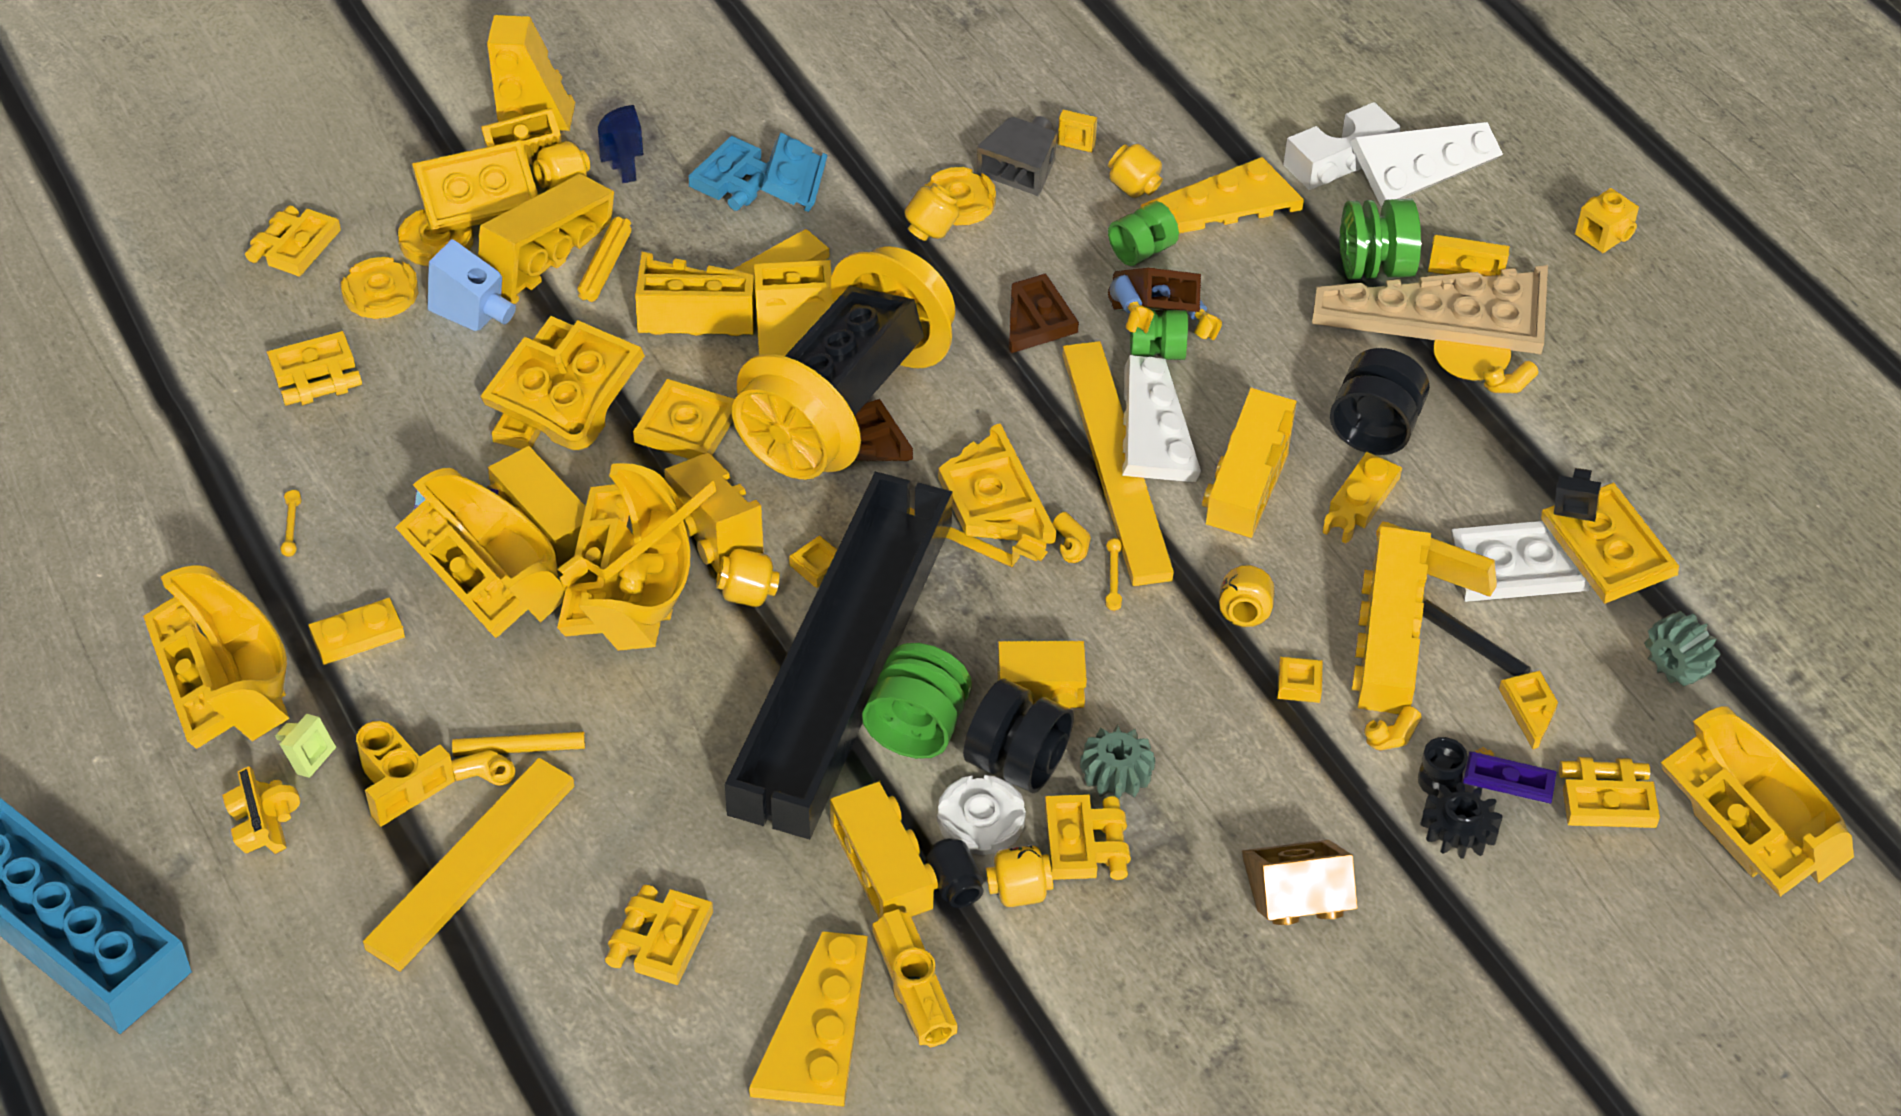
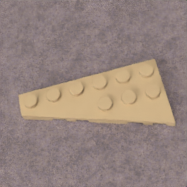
(1453, 307)

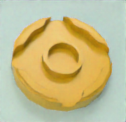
(974, 193)
(420, 245)
(379, 288)

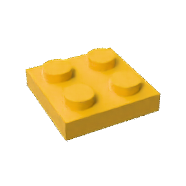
(685, 420)

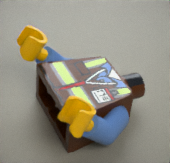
(1160, 290)

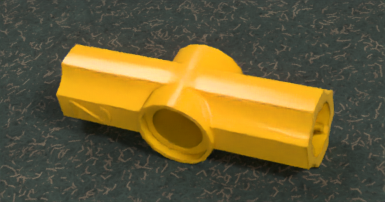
(920, 997)

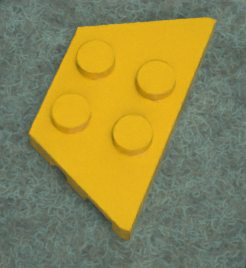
(994, 492)

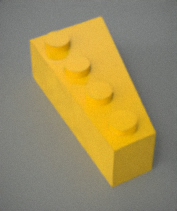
(543, 232)
(1391, 621)

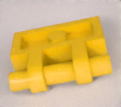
(300, 242)
(312, 360)
(1609, 801)
(1071, 837)
(671, 939)

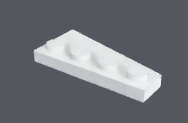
(1418, 159)
(1156, 431)

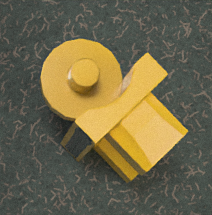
(265, 807)

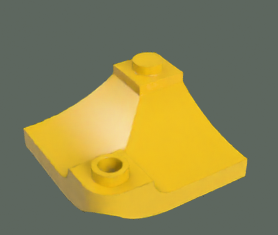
(564, 380)

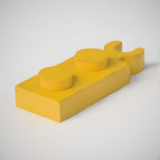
(1361, 495)

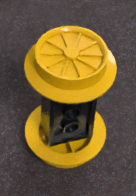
(803, 405)

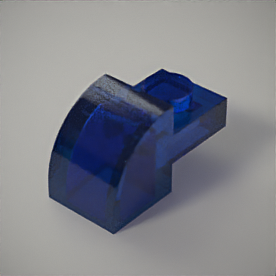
(621, 141)

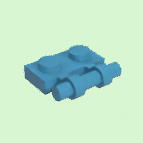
(724, 173)

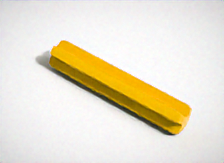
(604, 259)

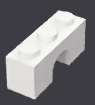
(1322, 158)

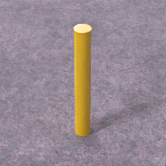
(519, 743)

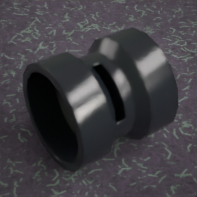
(1442, 764)

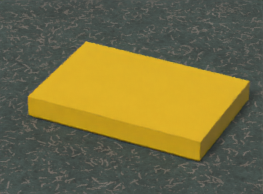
(473, 185)
(1615, 551)

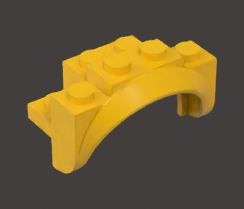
(492, 555)
(600, 605)
(232, 673)
(1759, 803)

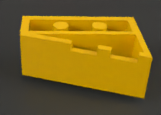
(523, 73)
(693, 300)
(725, 518)

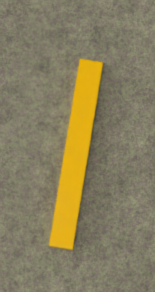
(1125, 495)

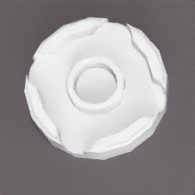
(982, 813)

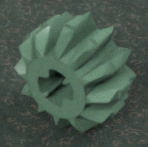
(1682, 648)
(1117, 762)

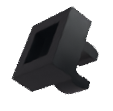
(1577, 496)

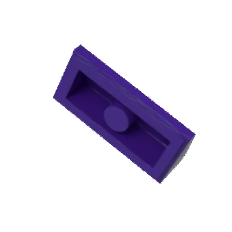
(1510, 777)

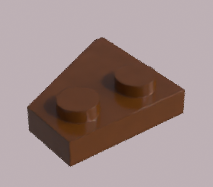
(1038, 314)
(881, 435)

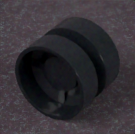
(1379, 401)
(1018, 735)

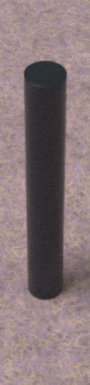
(1474, 640)

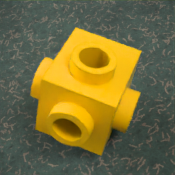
(1607, 220)

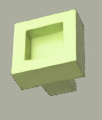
(306, 744)

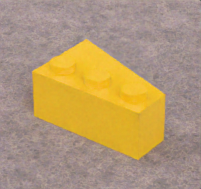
(1251, 463)

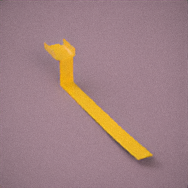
(1027, 547)
(578, 566)

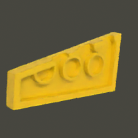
(1231, 194)
(817, 1031)

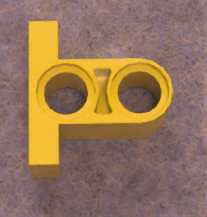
(398, 772)

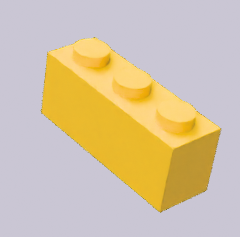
(542, 497)
(882, 851)

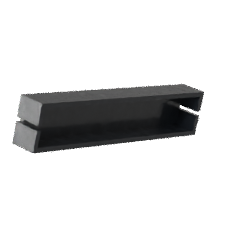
(838, 656)

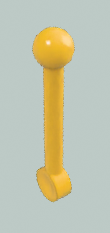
(292, 499)
(1113, 599)

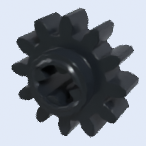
(1461, 820)

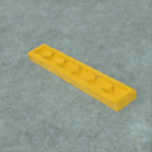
(468, 865)

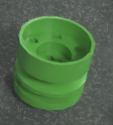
(1383, 239)
(917, 700)

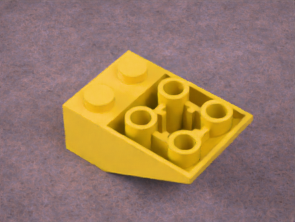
(789, 301)

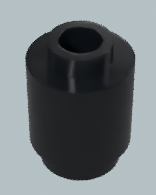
(956, 872)

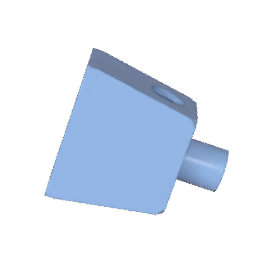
(466, 288)

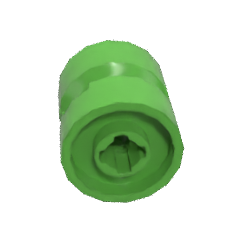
(1143, 233)
(1165, 336)

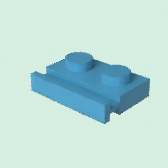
(794, 172)

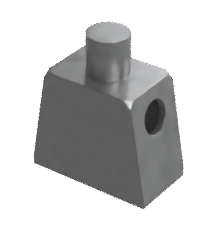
(1019, 154)

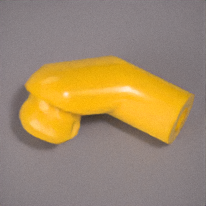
(1499, 382)
(1076, 538)
(637, 571)
(1393, 736)
(485, 765)

